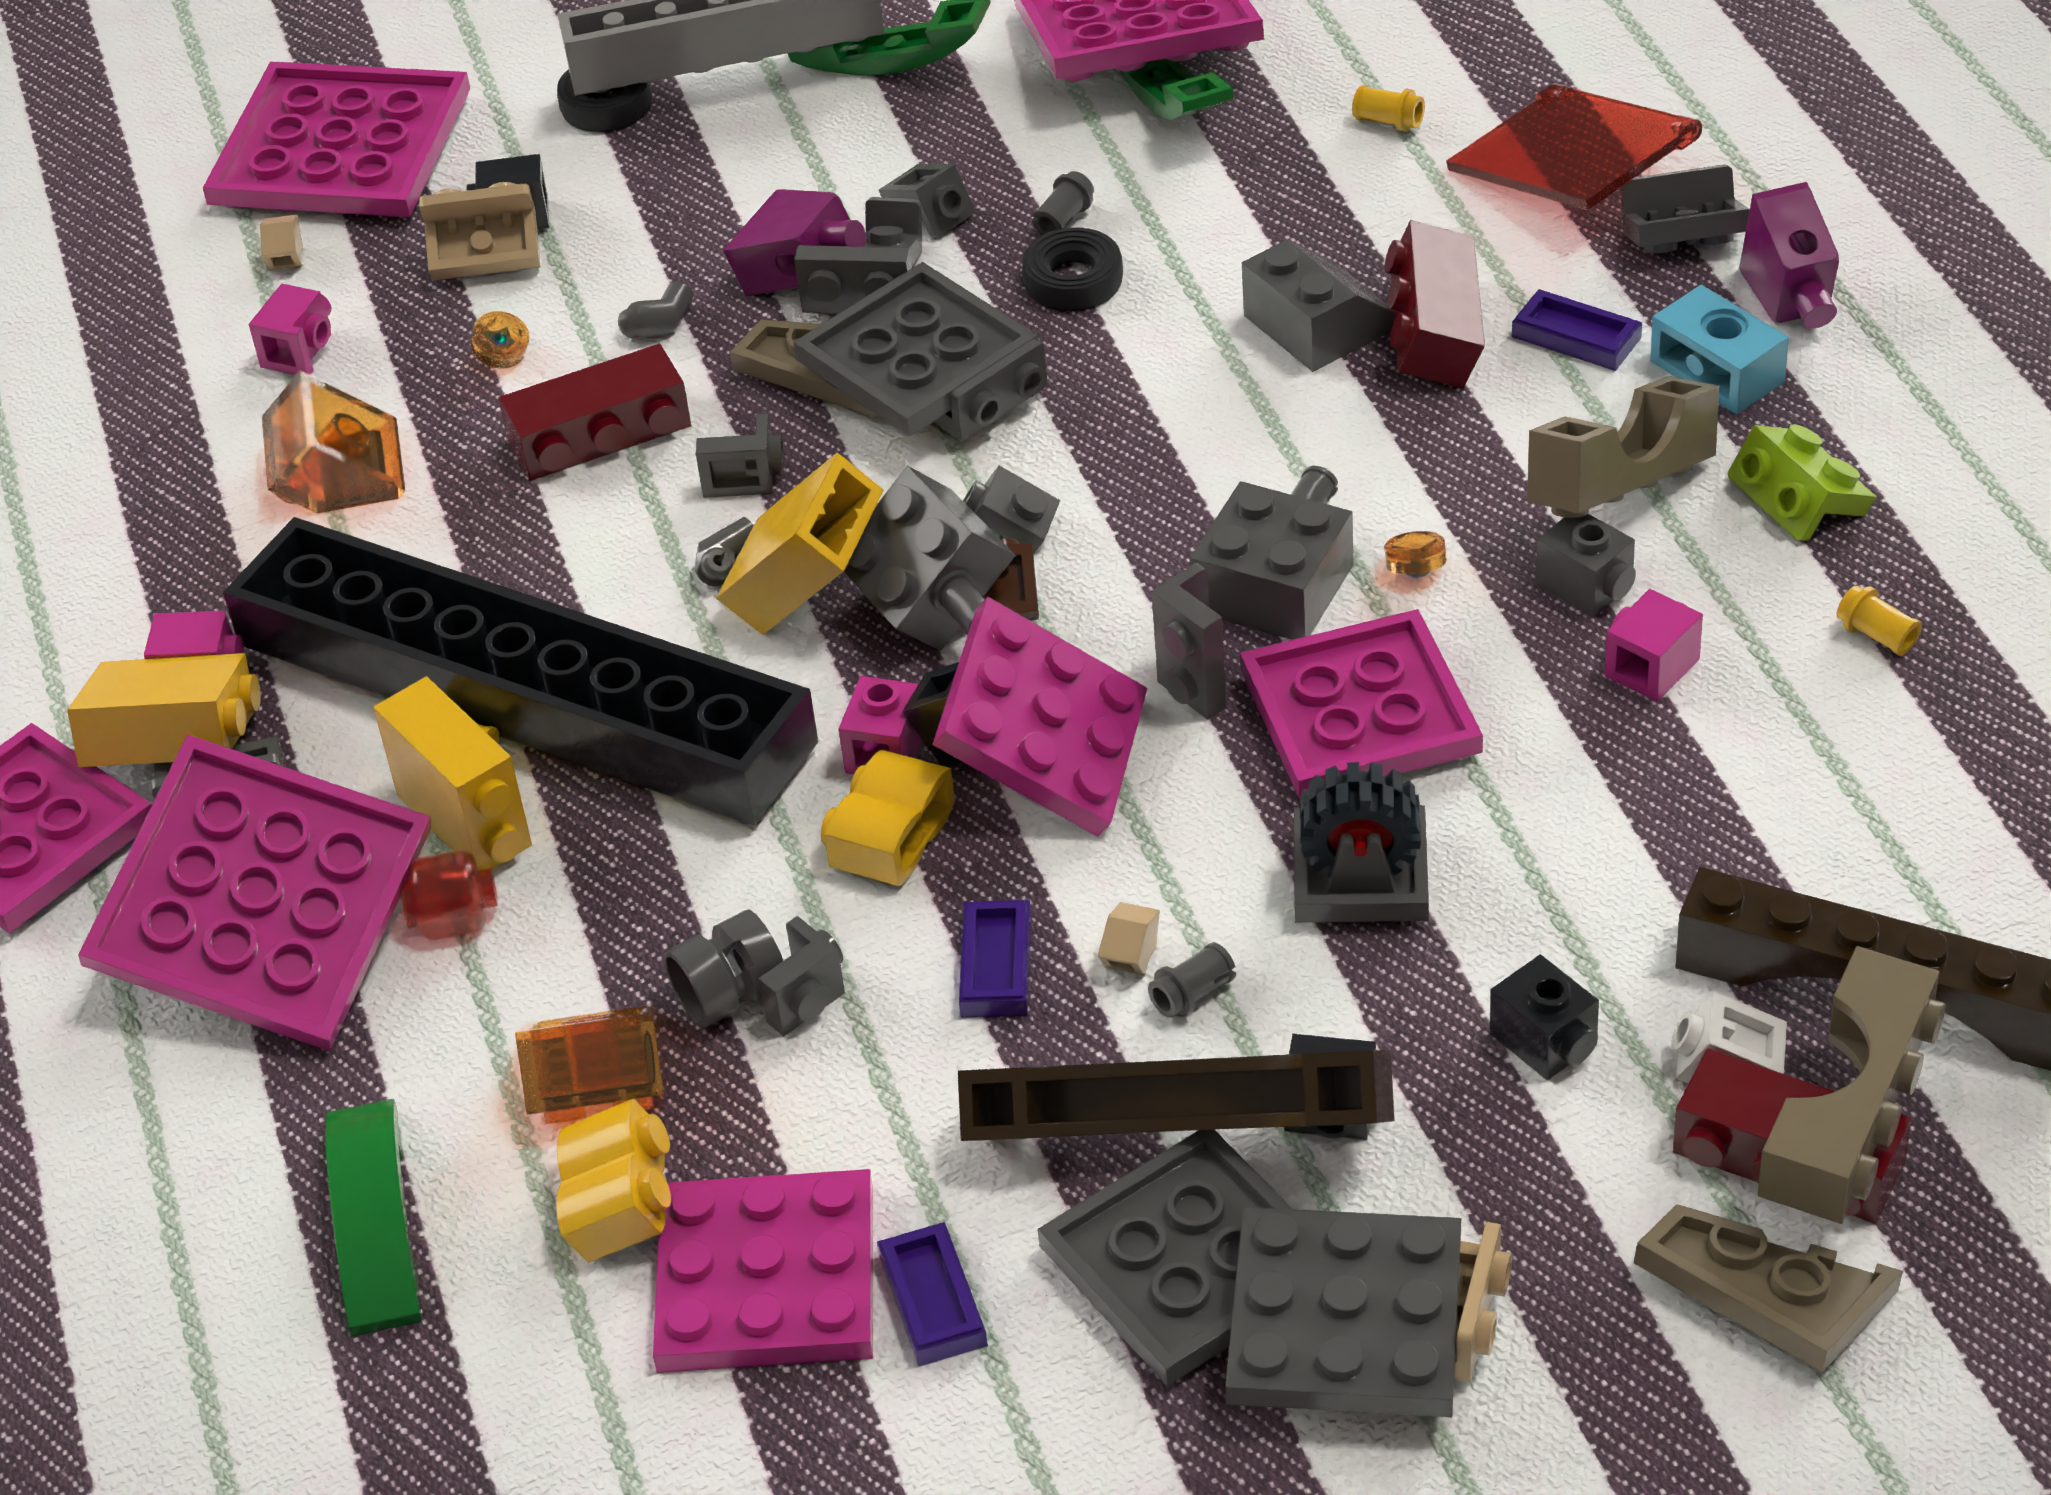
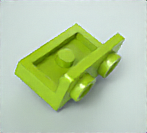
(1797, 479)

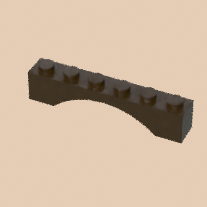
(1764, 932)
(1177, 1095)

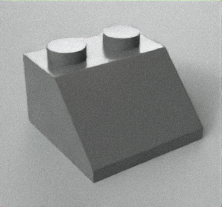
(1311, 304)

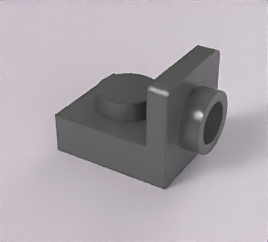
(940, 193)
(894, 224)
(740, 462)

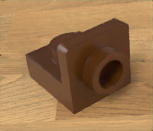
(1017, 583)

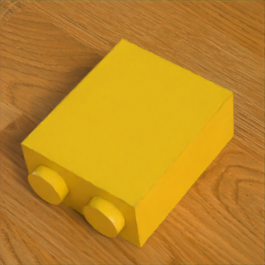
(800, 544)
(148, 707)
(453, 774)

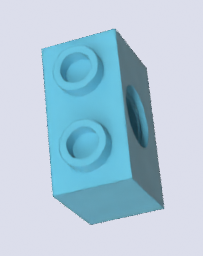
(1719, 345)

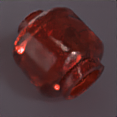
(448, 895)

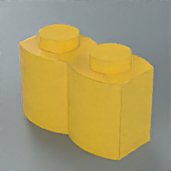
(888, 817)
(612, 1180)

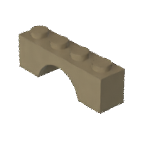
(1590, 463)
(1826, 1143)

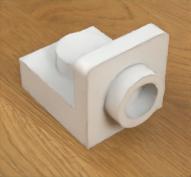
(1729, 1029)

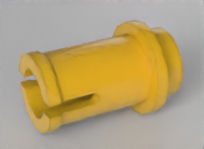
(1389, 107)
(1865, 612)

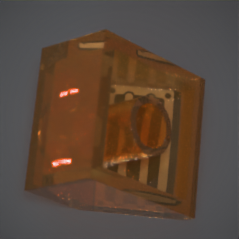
(330, 448)
(592, 1061)

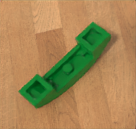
(901, 46)
(1174, 91)
(371, 1217)

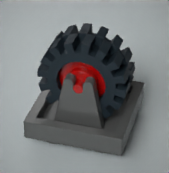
(1360, 849)

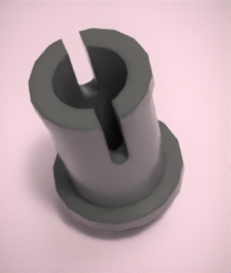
(1070, 195)
(1179, 987)

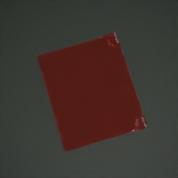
(1574, 146)

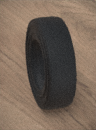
(603, 113)
(1072, 291)

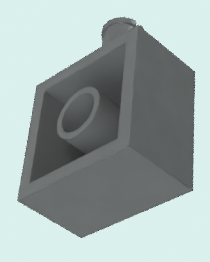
(1278, 555)
(926, 559)

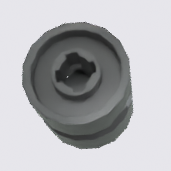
(704, 977)

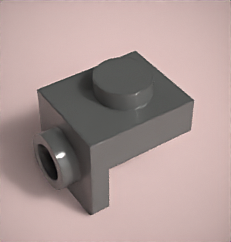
(1013, 507)
(804, 981)

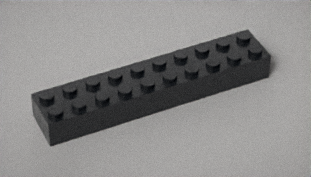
(527, 668)

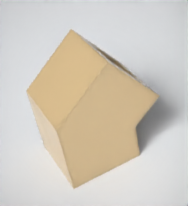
(281, 242)
(1129, 938)

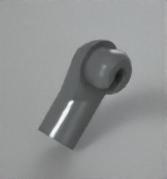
(656, 317)
(718, 552)

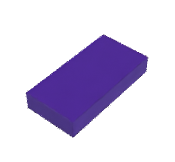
(1577, 329)
(995, 959)
(932, 1294)

